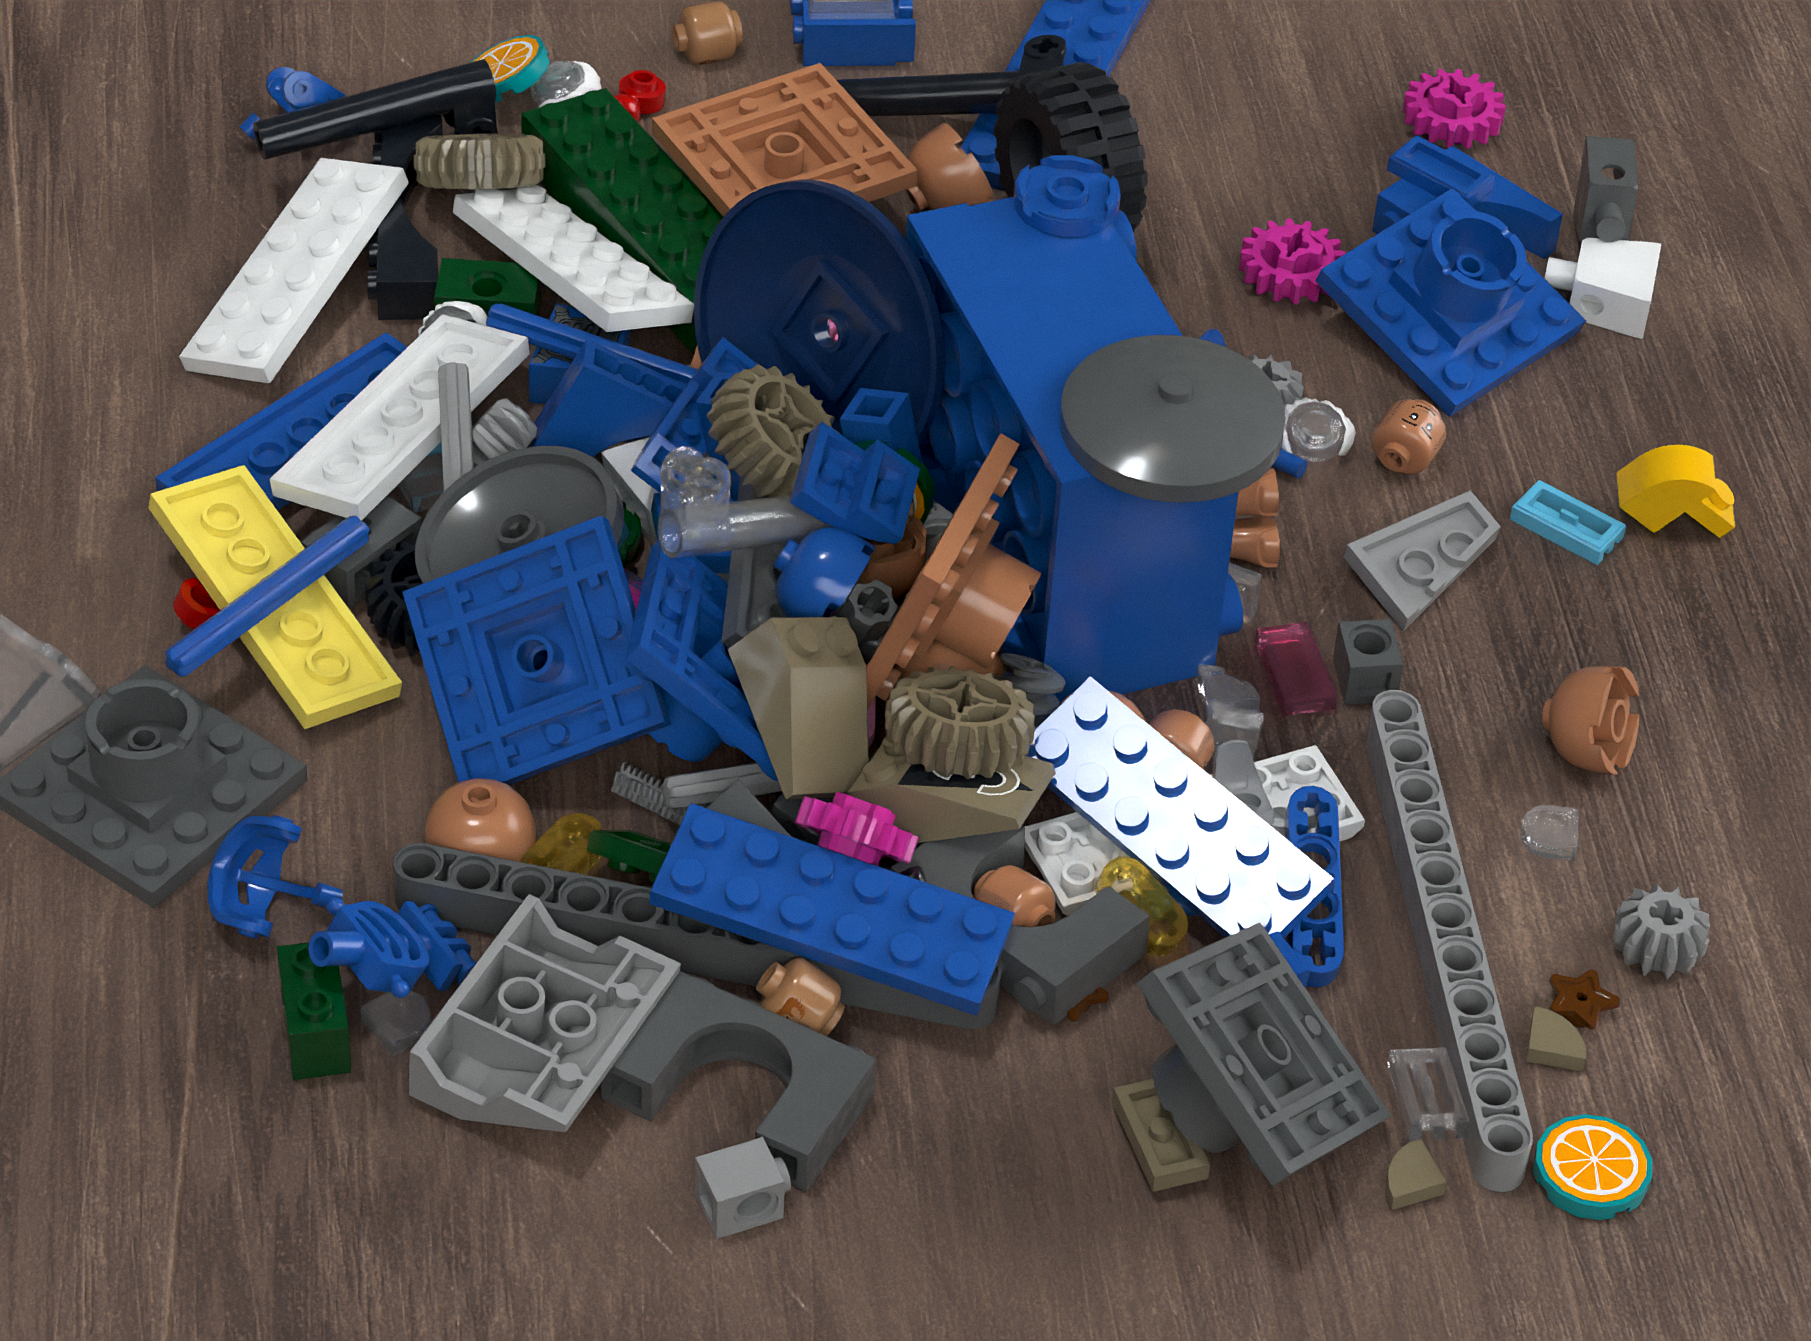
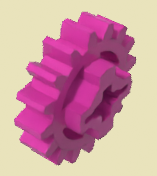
(1454, 108)
(1287, 259)
(856, 829)

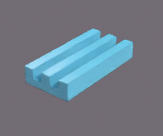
(1567, 522)

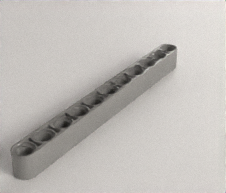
(1448, 940)

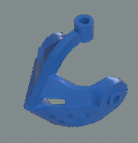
(293, 92)
(262, 881)

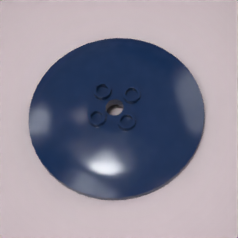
(815, 255)

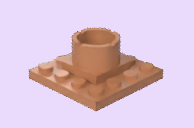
(780, 133)
(966, 587)

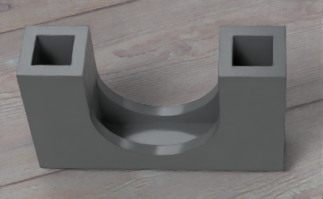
(1048, 964)
(703, 1024)

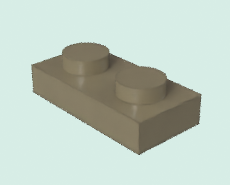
(1159, 1145)

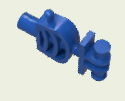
(392, 948)

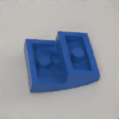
(855, 487)

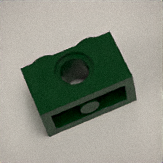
(488, 284)
(313, 1014)

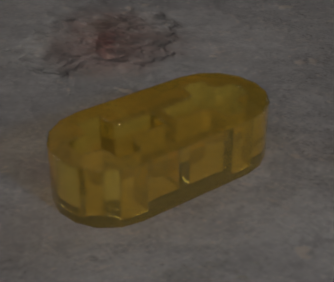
(553, 848)
(1151, 898)

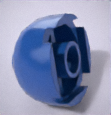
(819, 571)

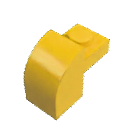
(1672, 482)

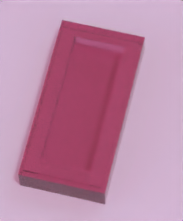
(1296, 668)

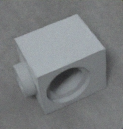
(741, 1187)

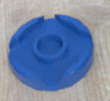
(1066, 196)

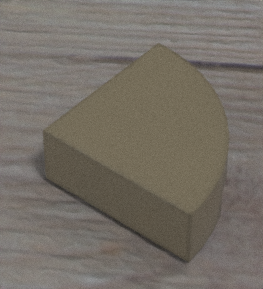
(1555, 1041)
(1413, 1176)

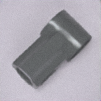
(869, 615)

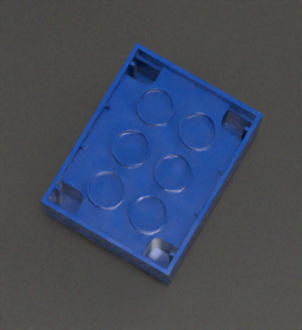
(1125, 580)

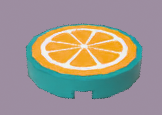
(516, 63)
(1592, 1166)

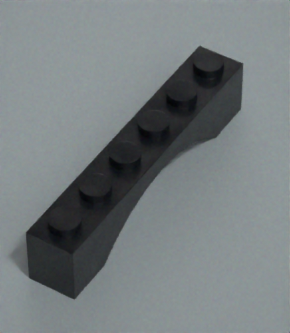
(403, 258)

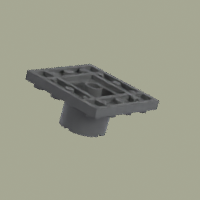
(148, 784)
(1255, 1058)

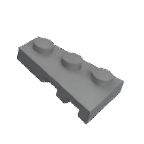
(1422, 554)

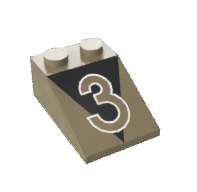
(950, 806)

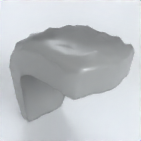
(1237, 773)

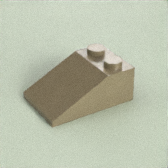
(807, 701)

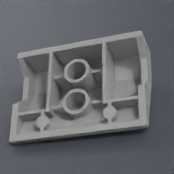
(536, 1024)

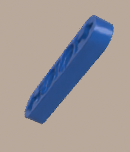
(1326, 843)

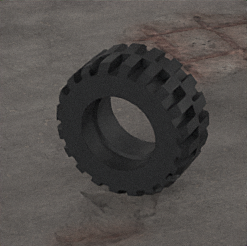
(1075, 114)

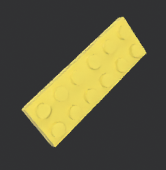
(306, 646)

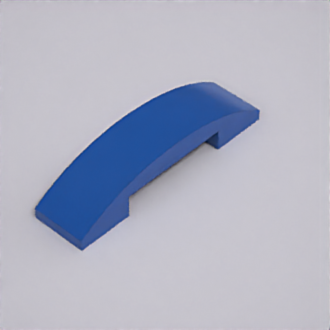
(682, 422)

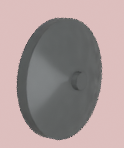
(1172, 418)
(513, 504)

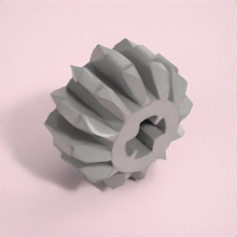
(500, 431)
(1661, 931)

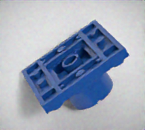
(1451, 300)
(681, 650)
(534, 656)

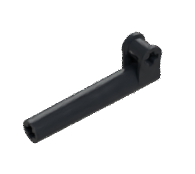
(951, 92)
(459, 93)

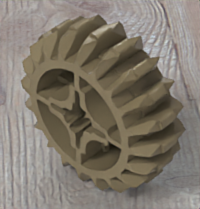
(479, 161)
(764, 427)
(959, 722)

